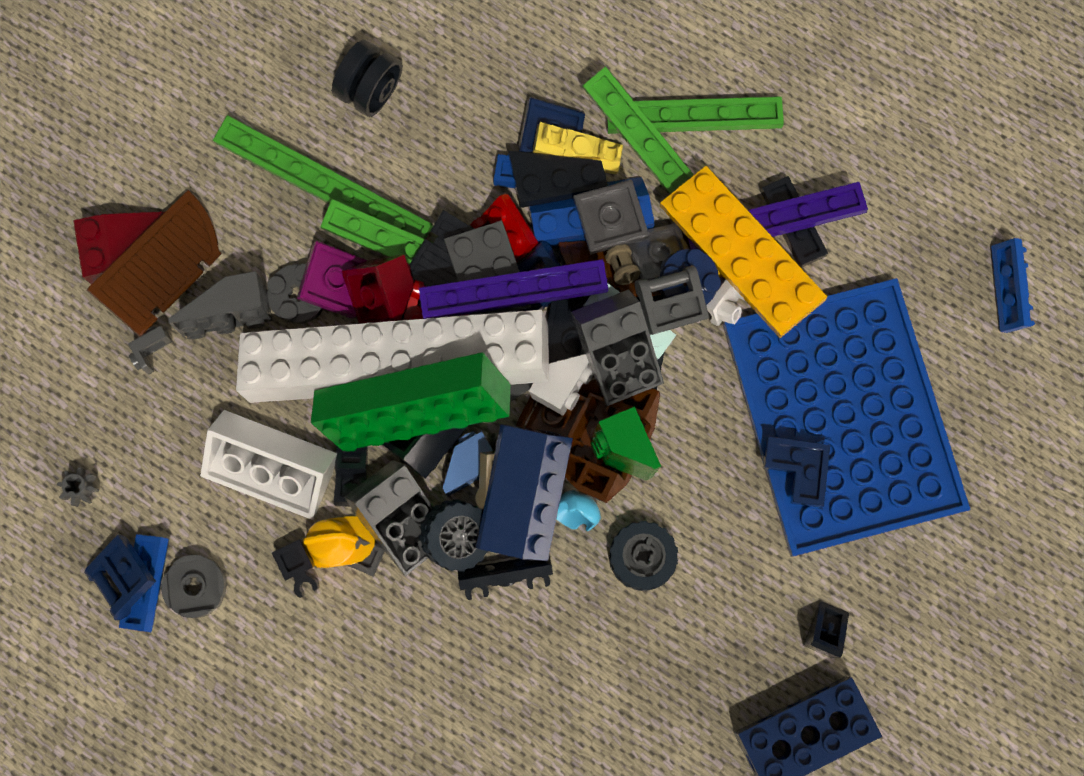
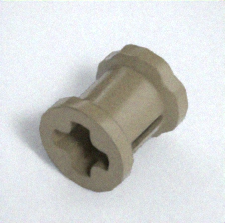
(622, 264)

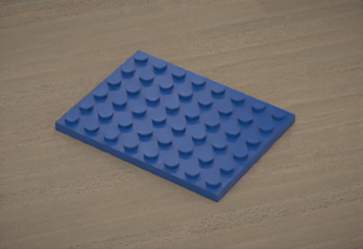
(862, 387)

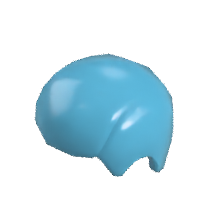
(578, 509)

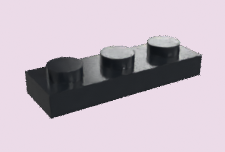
(804, 243)

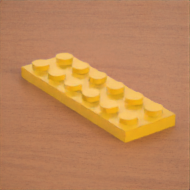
(743, 251)

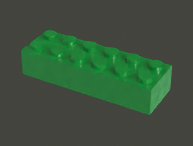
(412, 402)

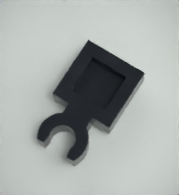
(294, 562)

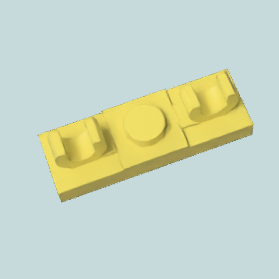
(570, 143)

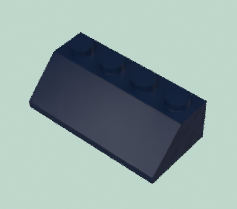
(524, 492)

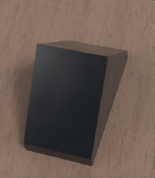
(827, 631)

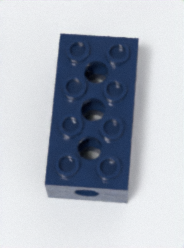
(826, 745)

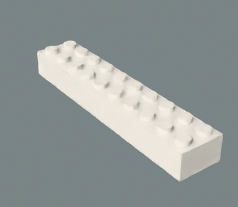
(301, 360)

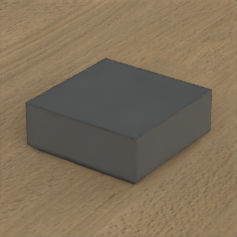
(371, 563)

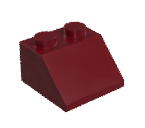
(379, 288)

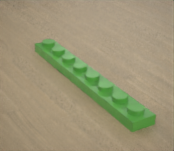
(312, 176)

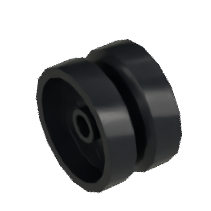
(366, 78)

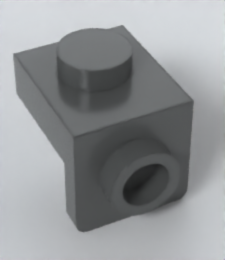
(148, 343)

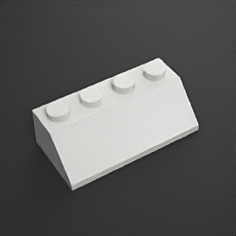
(267, 464)

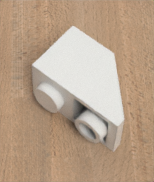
(563, 384)

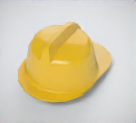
(334, 539)

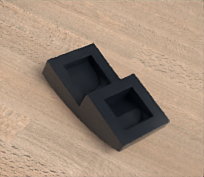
(350, 472)

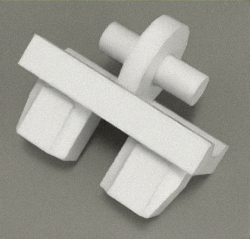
(723, 304)

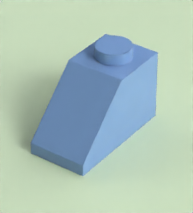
(465, 462)

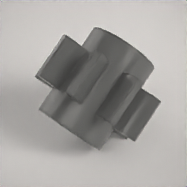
(86, 487)

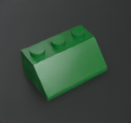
(625, 445)

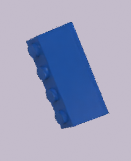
(560, 220)

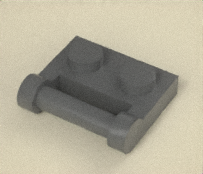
(676, 309)

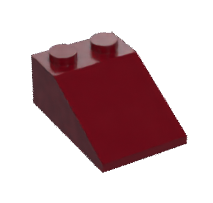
(106, 237)

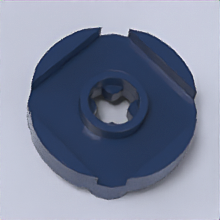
(706, 270)

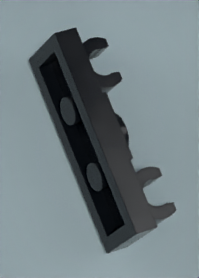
(503, 573)

